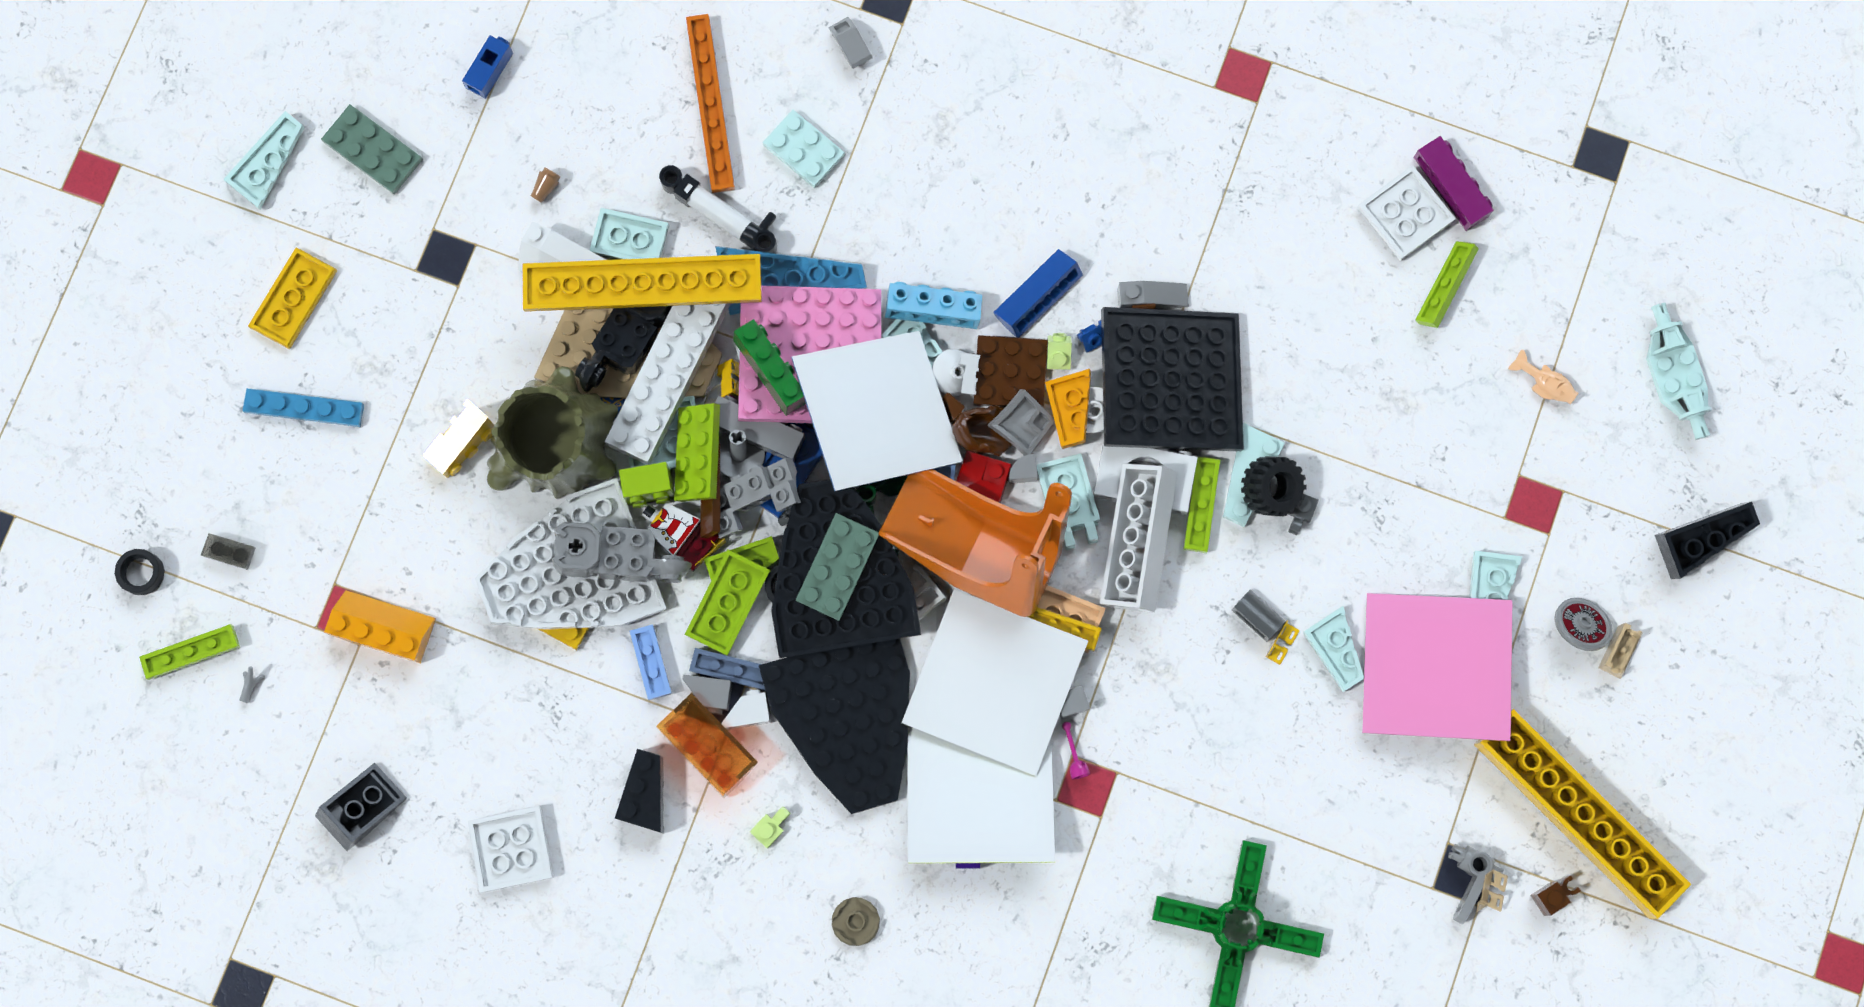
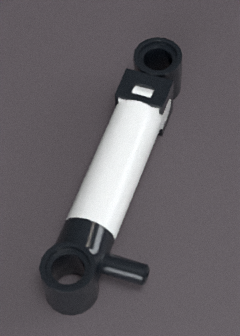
(692, 194)

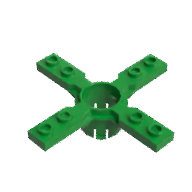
(1213, 921)

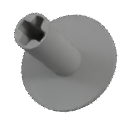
(737, 455)

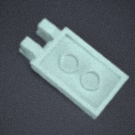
(1083, 509)

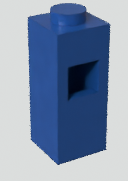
(488, 66)

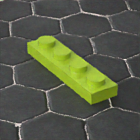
(1446, 284)
(1201, 505)
(189, 652)

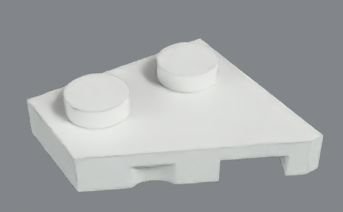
(926, 592)

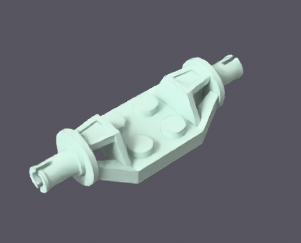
(1678, 372)

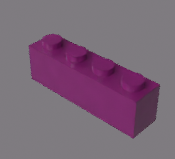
(1453, 183)

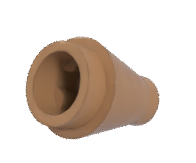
(544, 185)

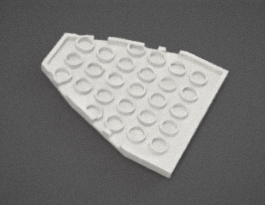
(528, 592)

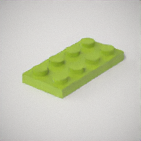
(697, 452)
(727, 602)

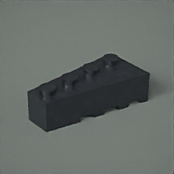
(1700, 539)

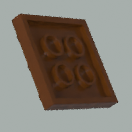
(1007, 367)

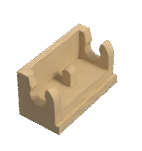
(1620, 650)

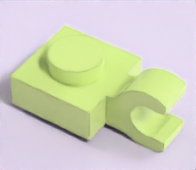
(768, 828)

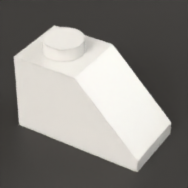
(748, 711)

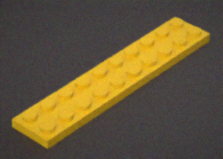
(641, 282)

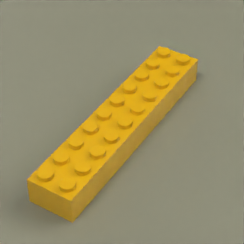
(1586, 818)

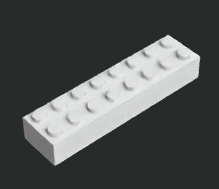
(665, 380)

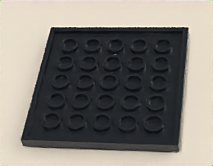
(1171, 379)

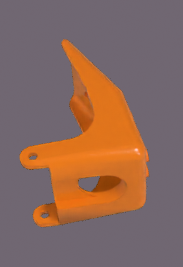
(978, 541)

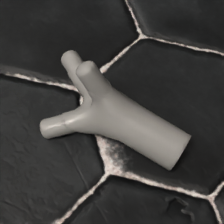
(249, 684)

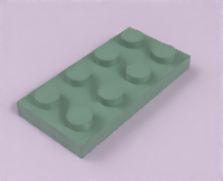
(371, 149)
(837, 566)

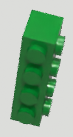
(769, 366)

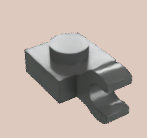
(1303, 513)

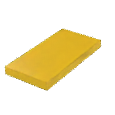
(292, 298)

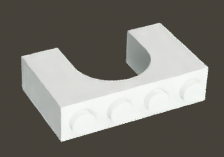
(1114, 457)

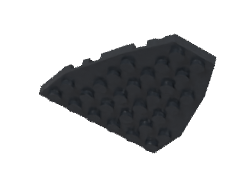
(882, 601)
(846, 717)

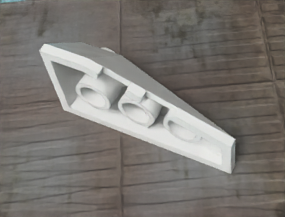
(546, 245)

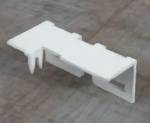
(969, 377)

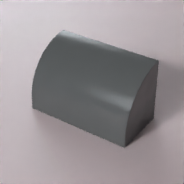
(1258, 615)

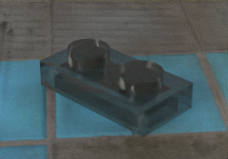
(228, 551)

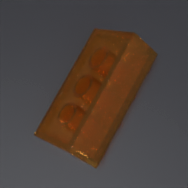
(707, 745)

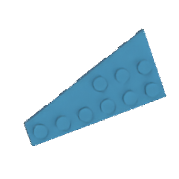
(801, 272)

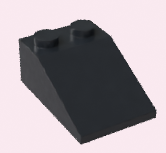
(360, 806)

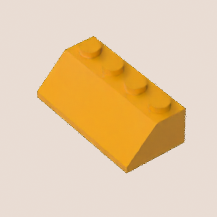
(380, 626)

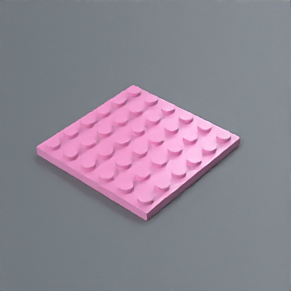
(803, 323)

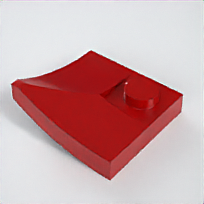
(984, 475)

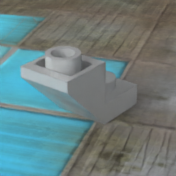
(850, 42)

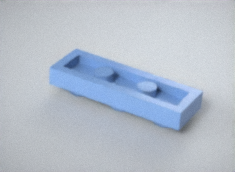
(650, 662)

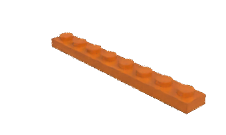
(710, 103)

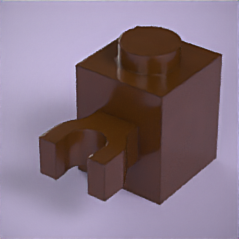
(1554, 896)

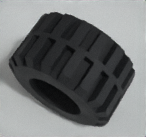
(1289, 487)

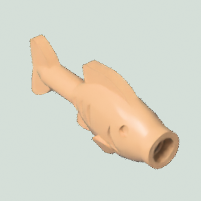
(1549, 383)

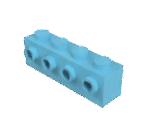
(933, 305)

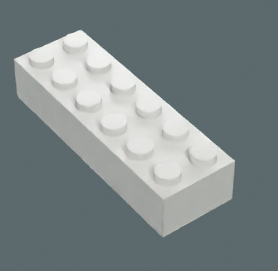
(1138, 537)

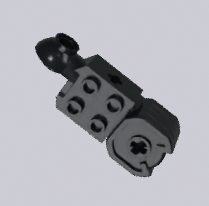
(622, 343)

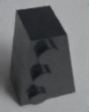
(643, 793)

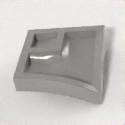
(1022, 422)

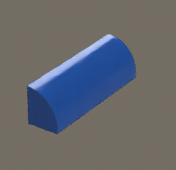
(1038, 293)

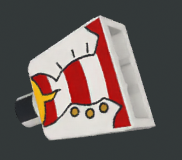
(670, 526)

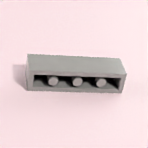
(768, 436)

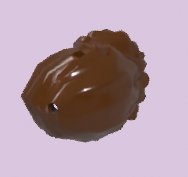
(975, 435)

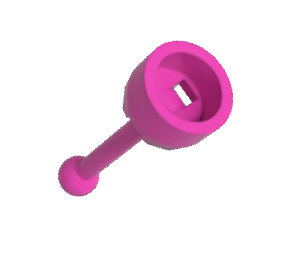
(1078, 768)

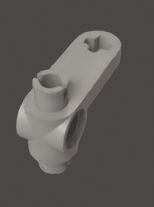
(1465, 862)

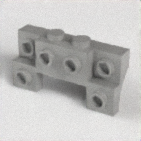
(755, 488)

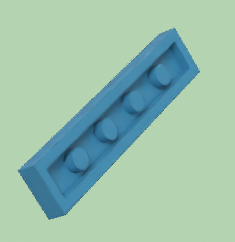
(303, 407)

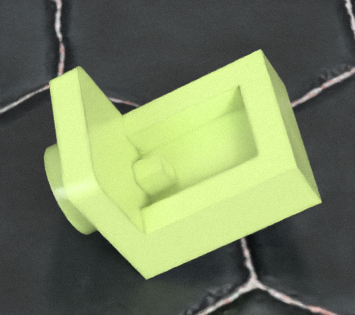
(1059, 351)

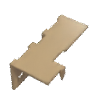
(1486, 892)

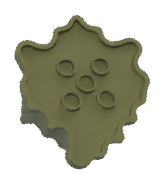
(552, 437)

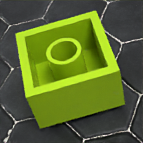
(647, 484)

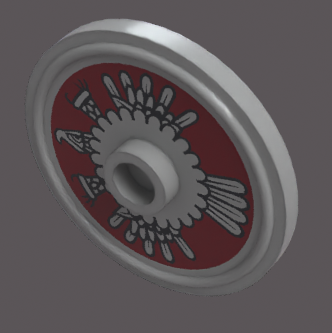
(1583, 624)

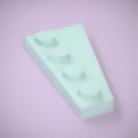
(265, 160)

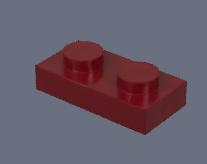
(696, 547)

